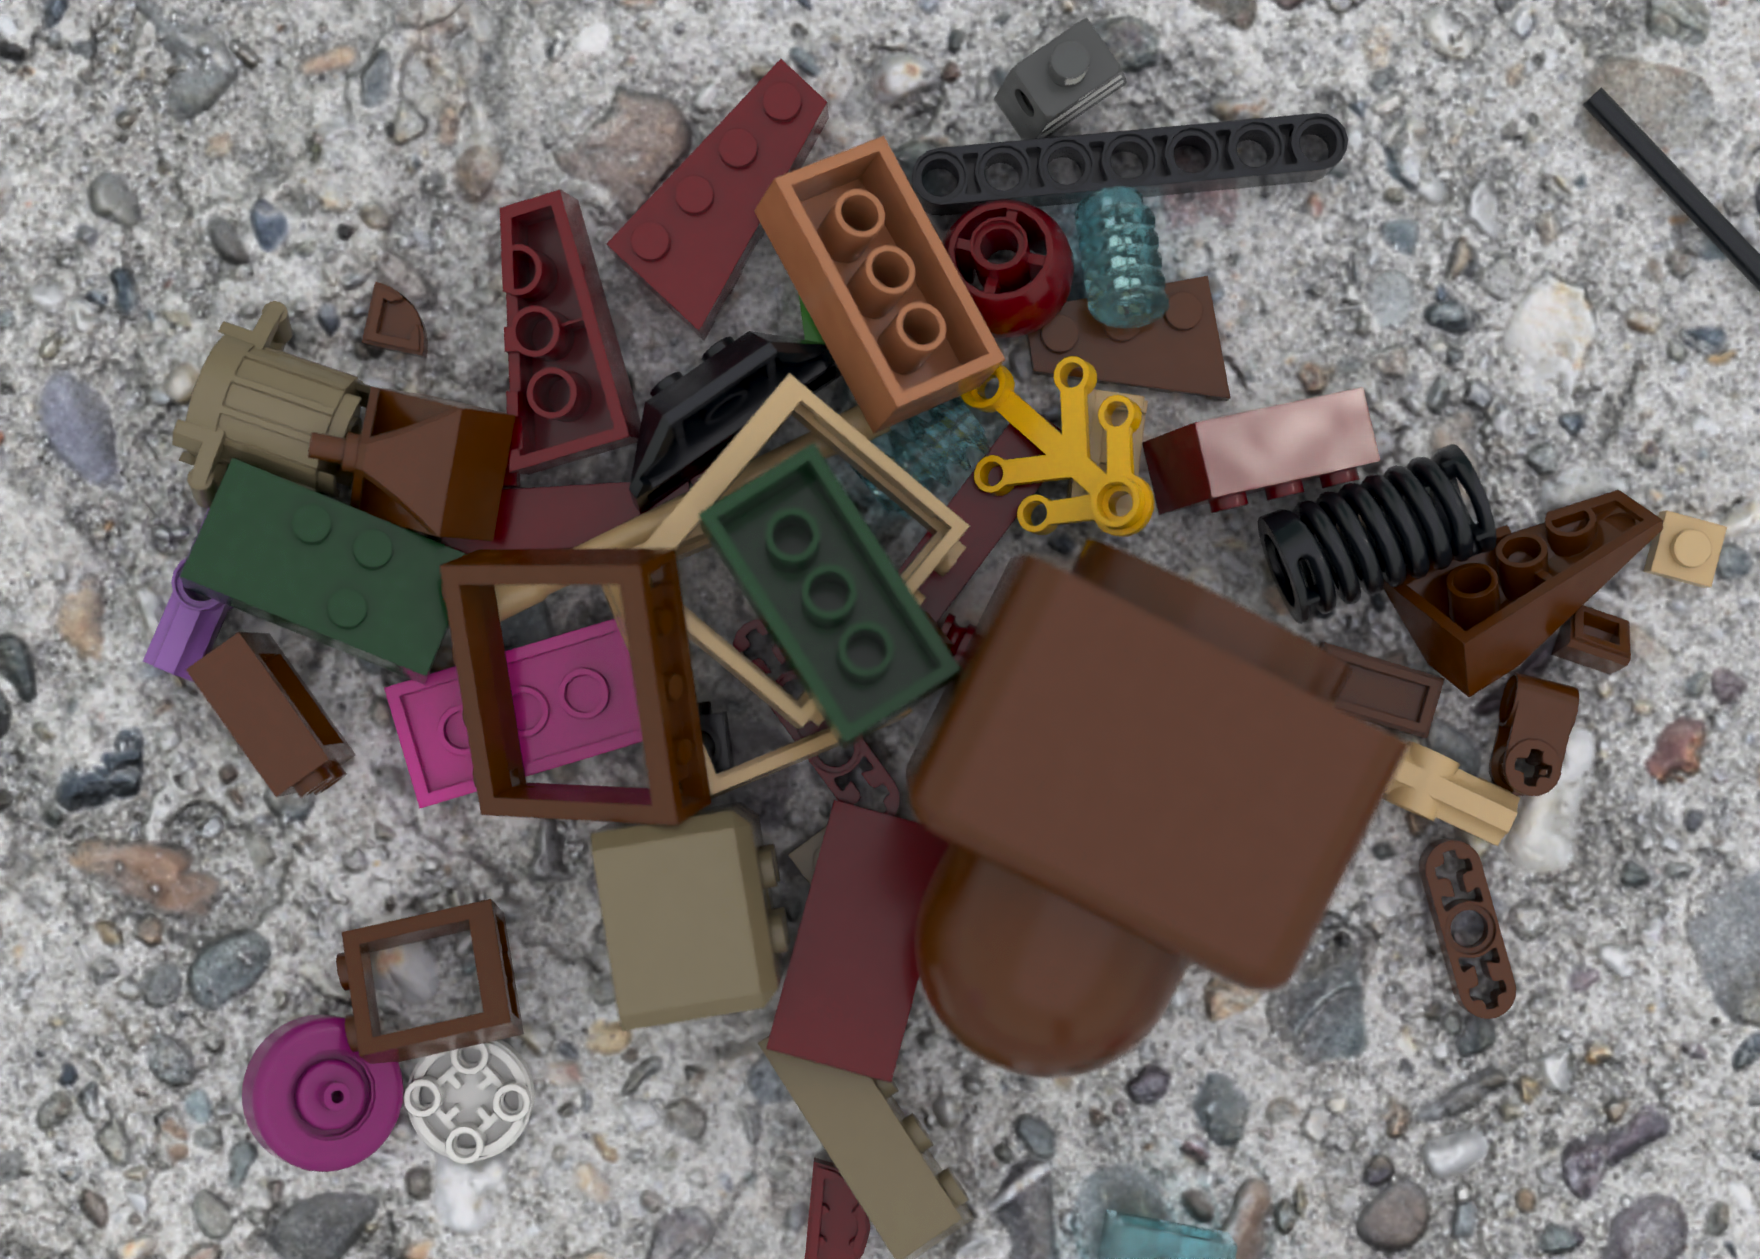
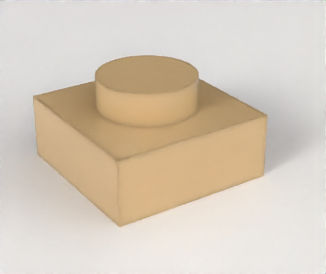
(1686, 549)

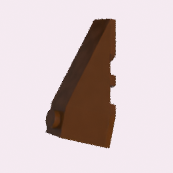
(1505, 603)

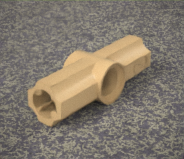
(1437, 789)

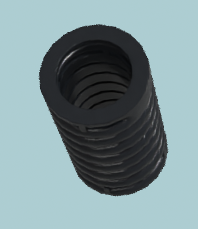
(1388, 543)

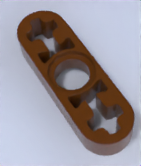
(1465, 977)

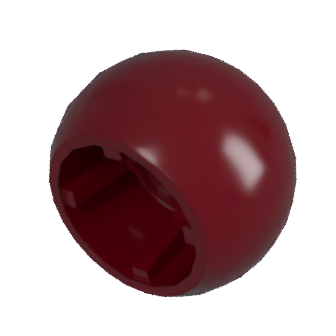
(1009, 301)

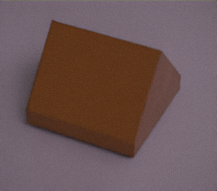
(1594, 640)

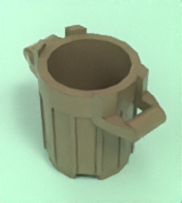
(263, 410)

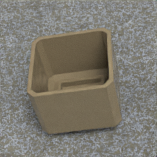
(690, 916)

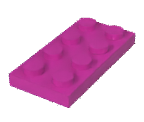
(568, 700)

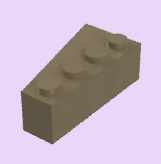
(877, 1153)

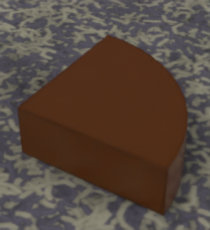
(394, 323)

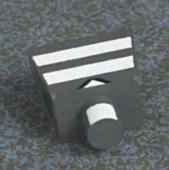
(1059, 82)

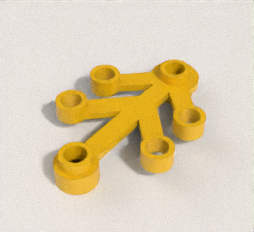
(1068, 455)

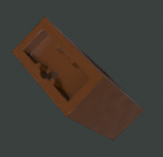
(272, 715)
(495, 977)

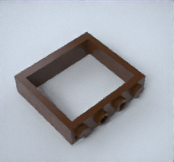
(659, 670)

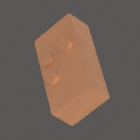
(878, 283)

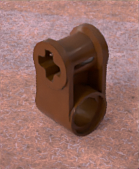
(1535, 726)

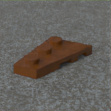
(1166, 356)

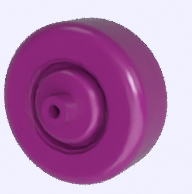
(318, 1099)

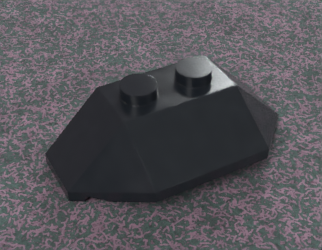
(704, 410)

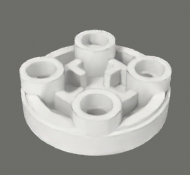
(471, 1100)

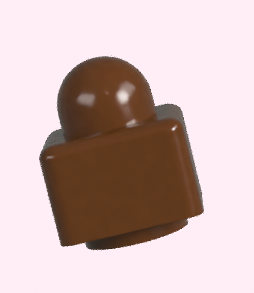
(1124, 798)

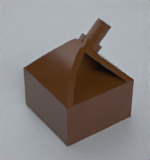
(425, 463)

